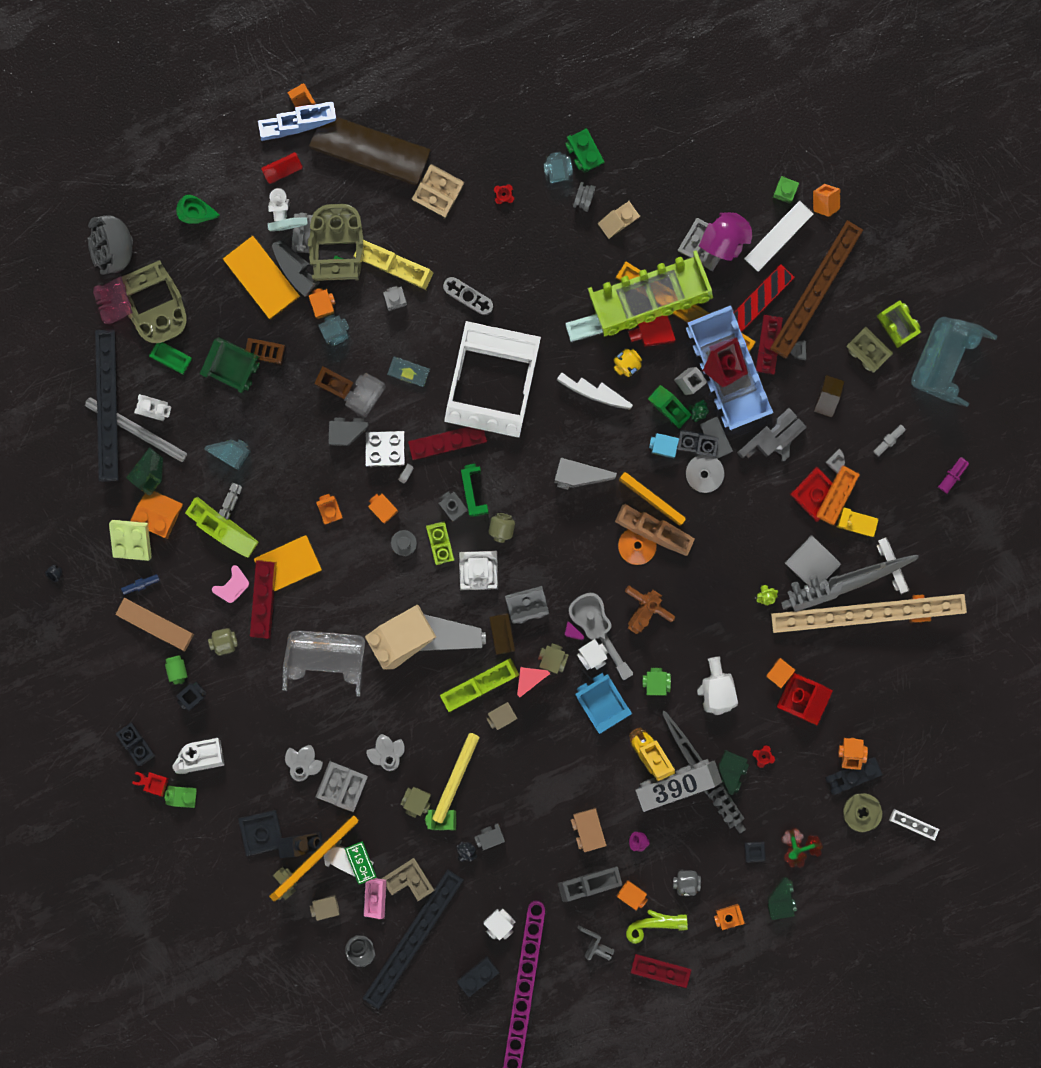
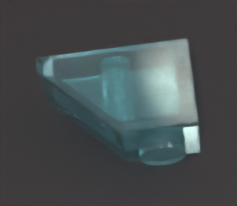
(230, 452)

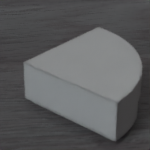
(836, 461)

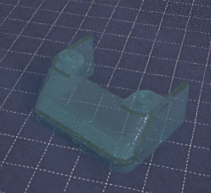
(943, 355)

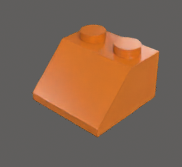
(158, 512)

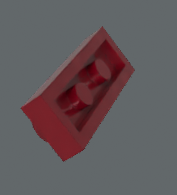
(660, 970)

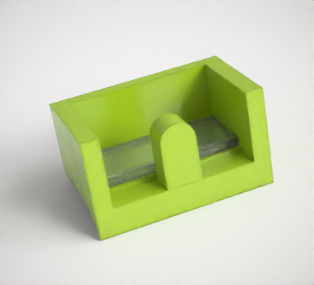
(899, 323)

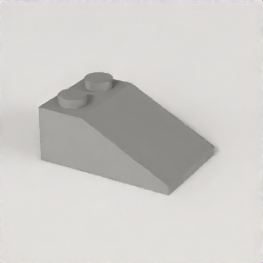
(577, 474)

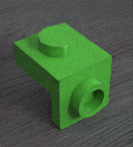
(180, 796)
(448, 824)

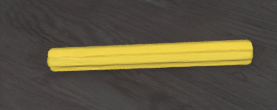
(455, 778)

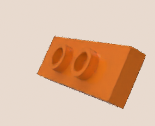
(837, 495)

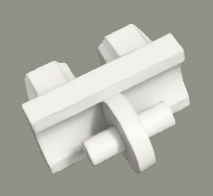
(278, 204)
(152, 408)

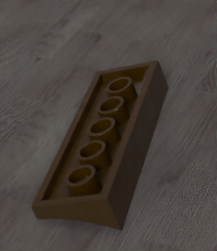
(371, 150)

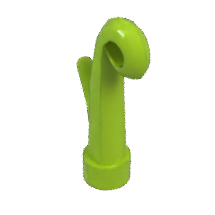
(659, 921)

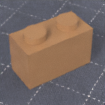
(589, 830)

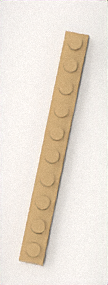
(869, 613)

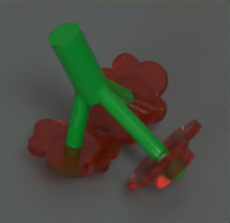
(795, 855)

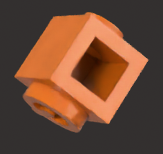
(853, 753)

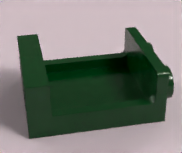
(230, 364)

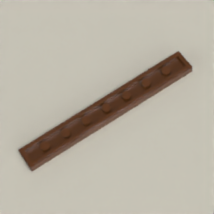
(816, 289)

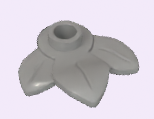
(384, 750)
(303, 759)

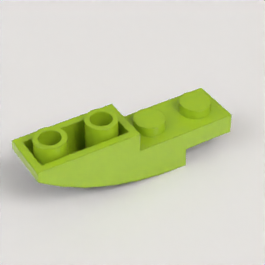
(221, 529)

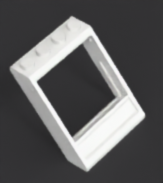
(501, 344)

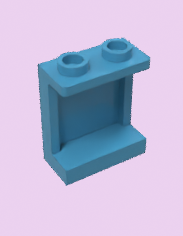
(602, 703)

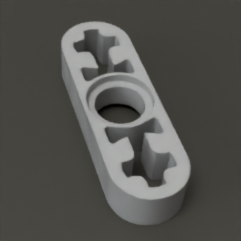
(483, 299)

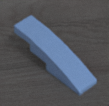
(295, 122)

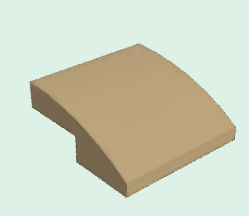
(438, 190)

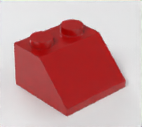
(804, 698)

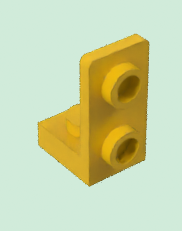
(857, 522)

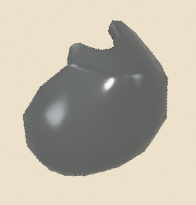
(360, 951)

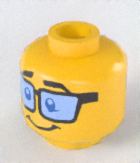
(627, 362)

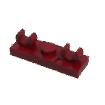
(767, 358)

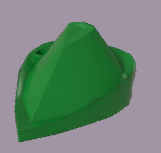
(194, 211)

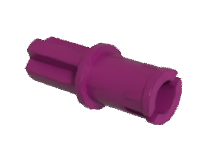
(953, 475)

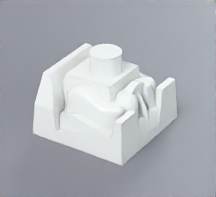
(478, 570)

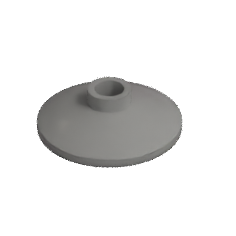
(705, 463)

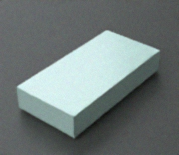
(287, 224)
(583, 328)

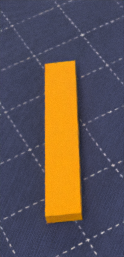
(317, 855)

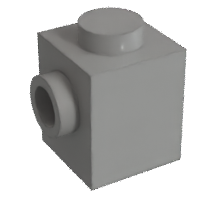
(690, 380)

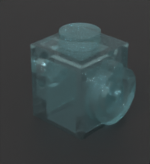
(558, 167)
(334, 330)

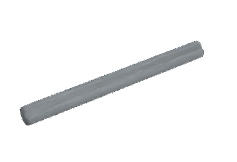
(143, 434)

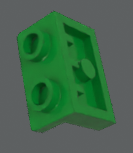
(585, 150)

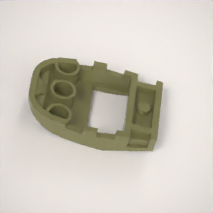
(335, 226)
(164, 320)

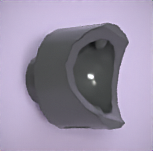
(403, 543)

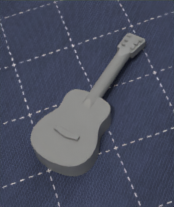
(589, 614)

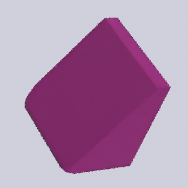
(572, 632)

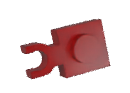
(153, 783)

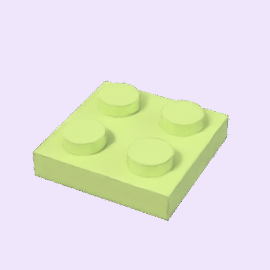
(130, 540)

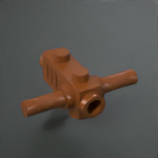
(648, 605)

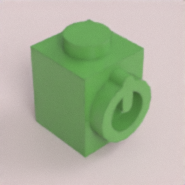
(657, 682)

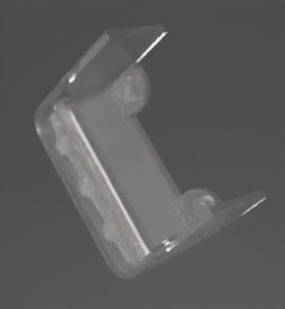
(324, 653)

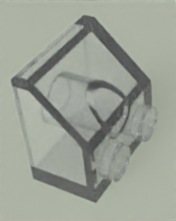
(364, 395)

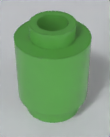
(176, 670)

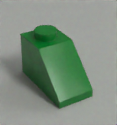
(669, 406)

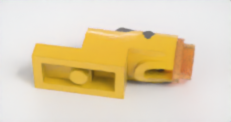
(651, 754)

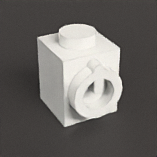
(593, 655)
(499, 924)

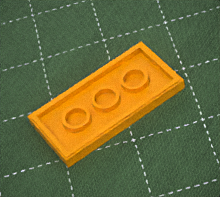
(261, 277)
(651, 498)

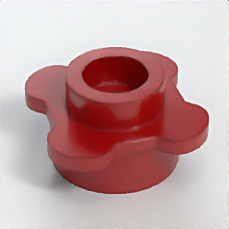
(503, 189)
(761, 762)

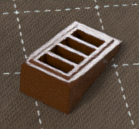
(280, 353)

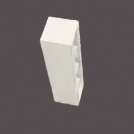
(914, 824)

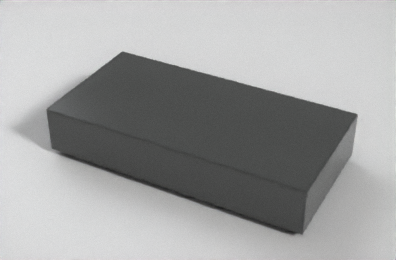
(714, 428)

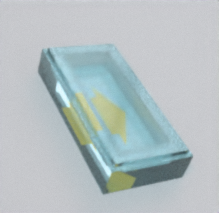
(408, 371)

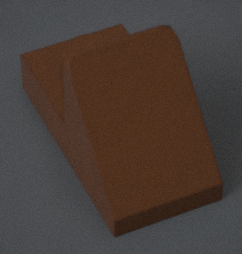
(333, 383)

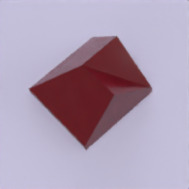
(725, 362)

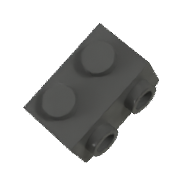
(527, 605)

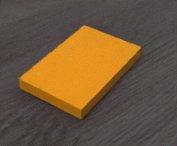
(294, 562)

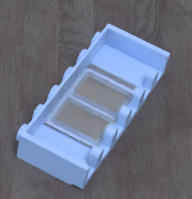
(745, 398)

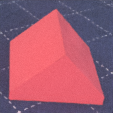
(529, 678)

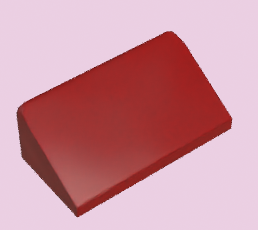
(282, 168)

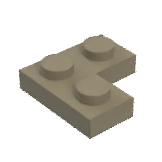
(409, 875)

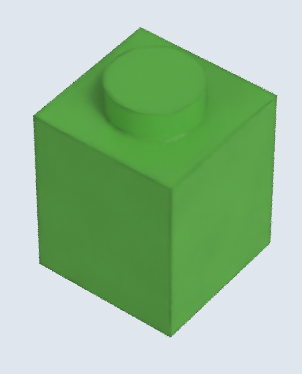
(785, 190)

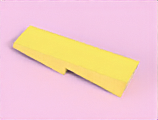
(396, 265)

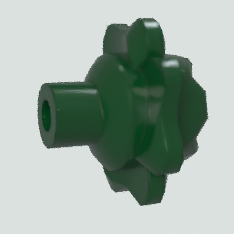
(699, 410)

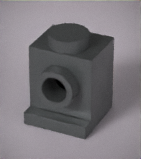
(489, 837)

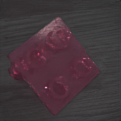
(114, 301)

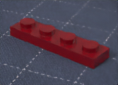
(446, 442)
(263, 599)

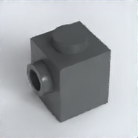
(452, 506)

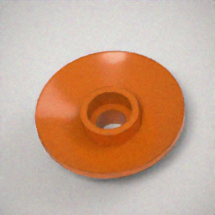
(630, 553)

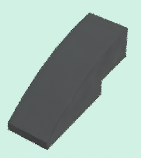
(294, 268)
(590, 884)

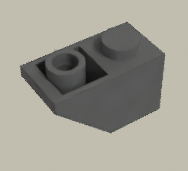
(345, 433)

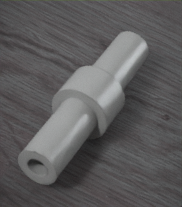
(889, 440)

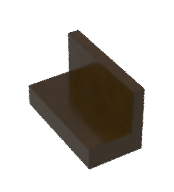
(502, 634)

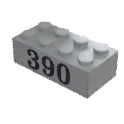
(680, 785)

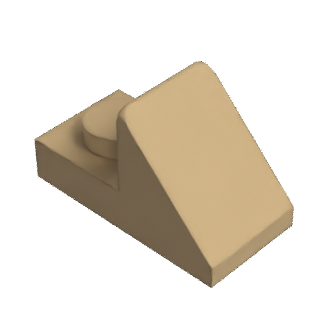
(618, 219)

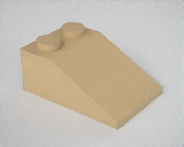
(400, 638)

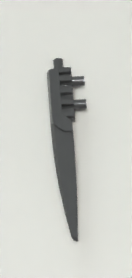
(838, 585)
(718, 794)

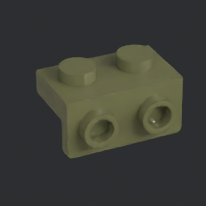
(869, 350)
(281, 875)

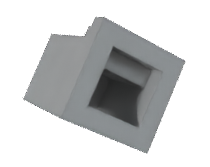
(394, 298)

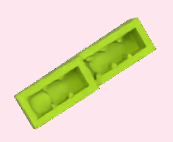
(479, 685)

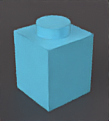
(664, 445)

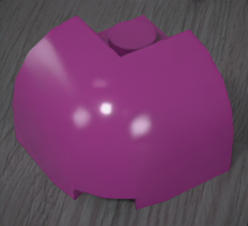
(726, 236)

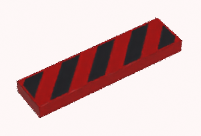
(762, 296)

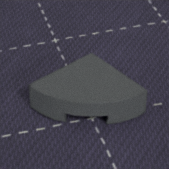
(799, 350)

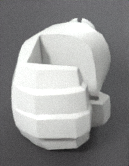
(718, 689)

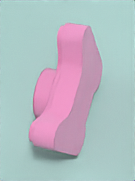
(233, 587)

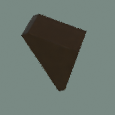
(829, 396)

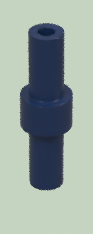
(140, 584)

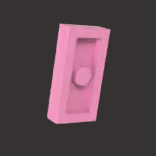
(375, 898)

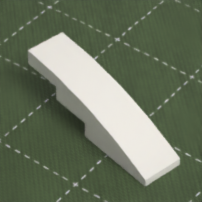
(779, 236)
(601, 394)

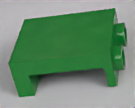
(472, 508)

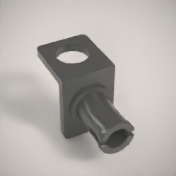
(595, 947)

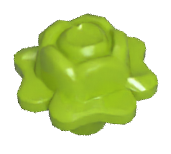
(767, 595)

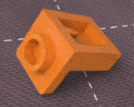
(329, 509)

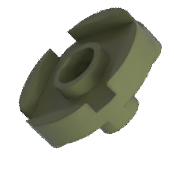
(867, 822)

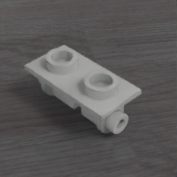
(301, 235)

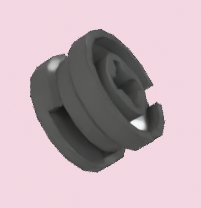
(584, 196)

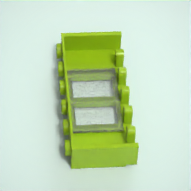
(651, 295)

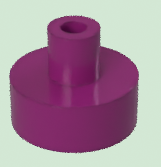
(638, 841)

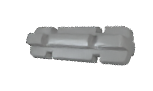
(230, 500)

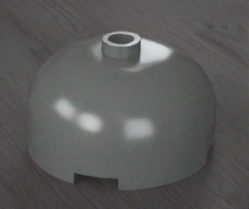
(114, 242)

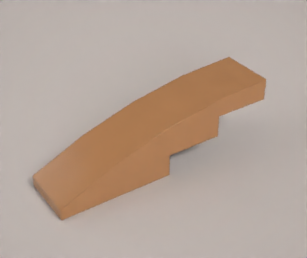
(655, 530)
(154, 624)

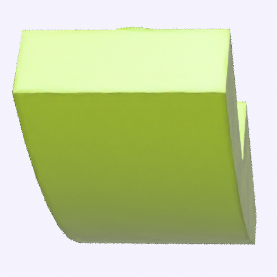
(440, 543)

